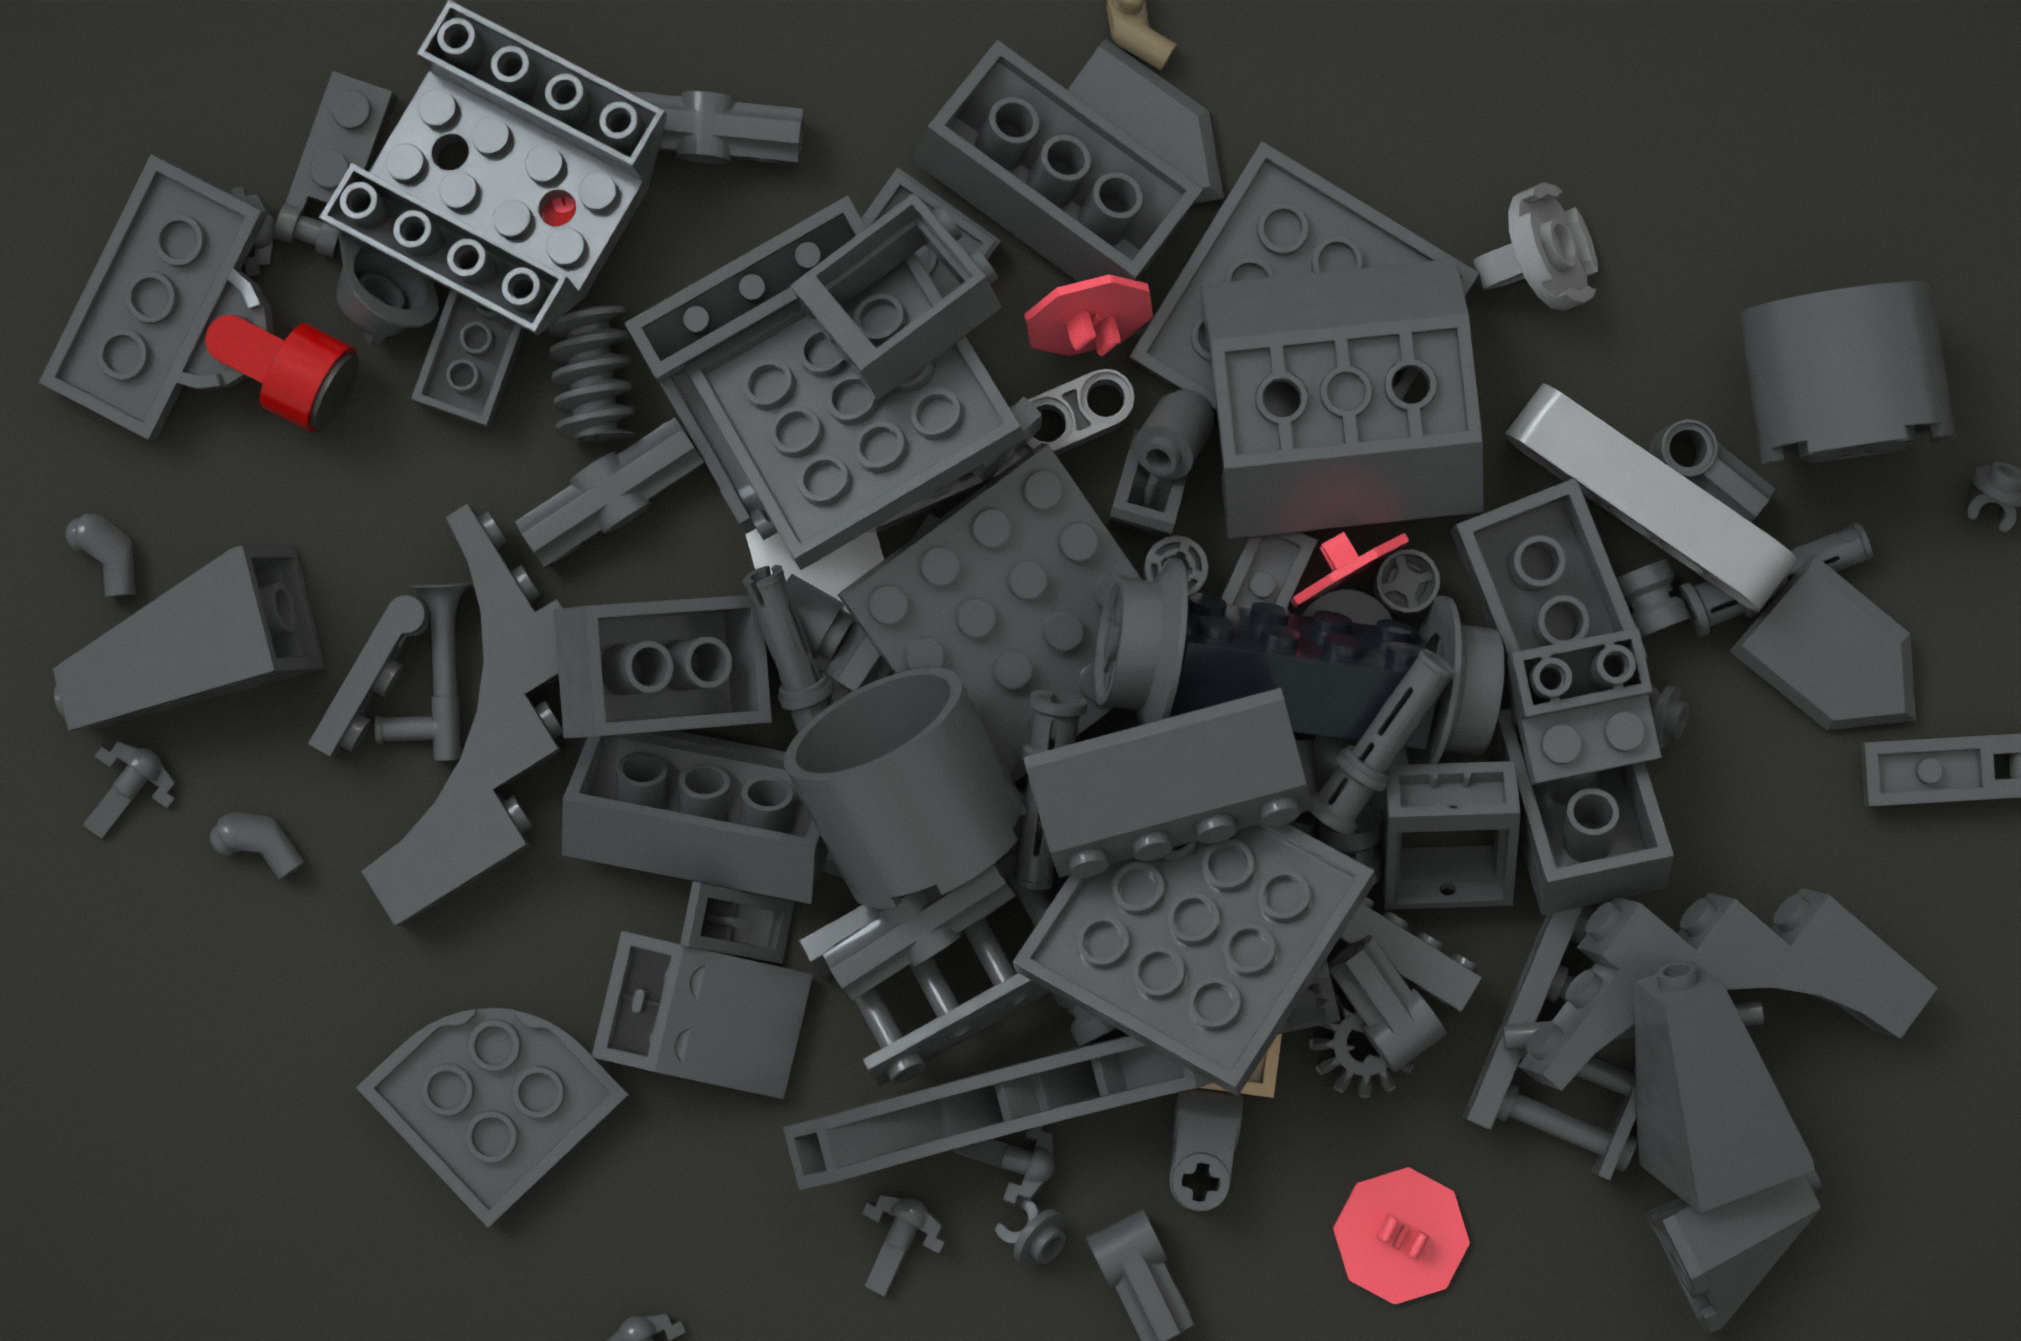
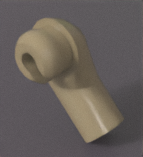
(1132, 32)

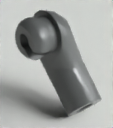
(110, 547)
(256, 834)

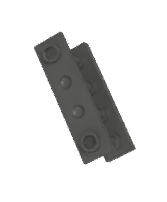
(905, 1056)
(1497, 1098)

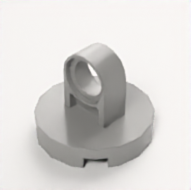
(1546, 249)

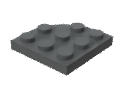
(492, 1101)

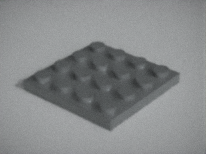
(1271, 226)
(821, 443)
(1001, 597)
(1200, 944)

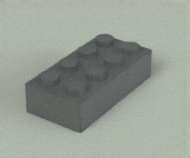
(468, 362)
(1416, 958)

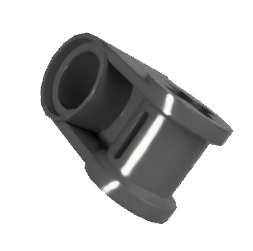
(1204, 1133)

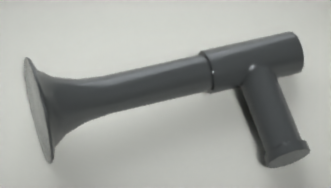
(445, 722)

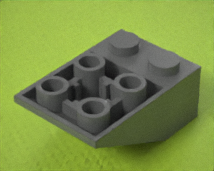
(702, 1015)

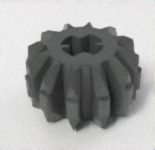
(1364, 1067)

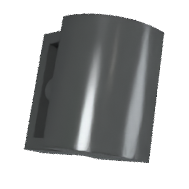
(1583, 706)

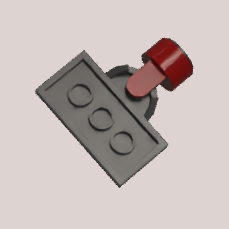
(181, 312)

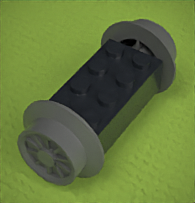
(1196, 652)

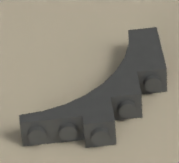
(470, 822)
(1809, 950)
(981, 1108)

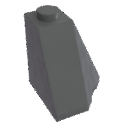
(1733, 1246)

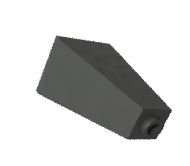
(210, 636)
(1704, 1096)

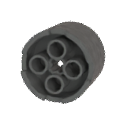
(1846, 372)
(905, 786)

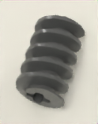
(590, 375)

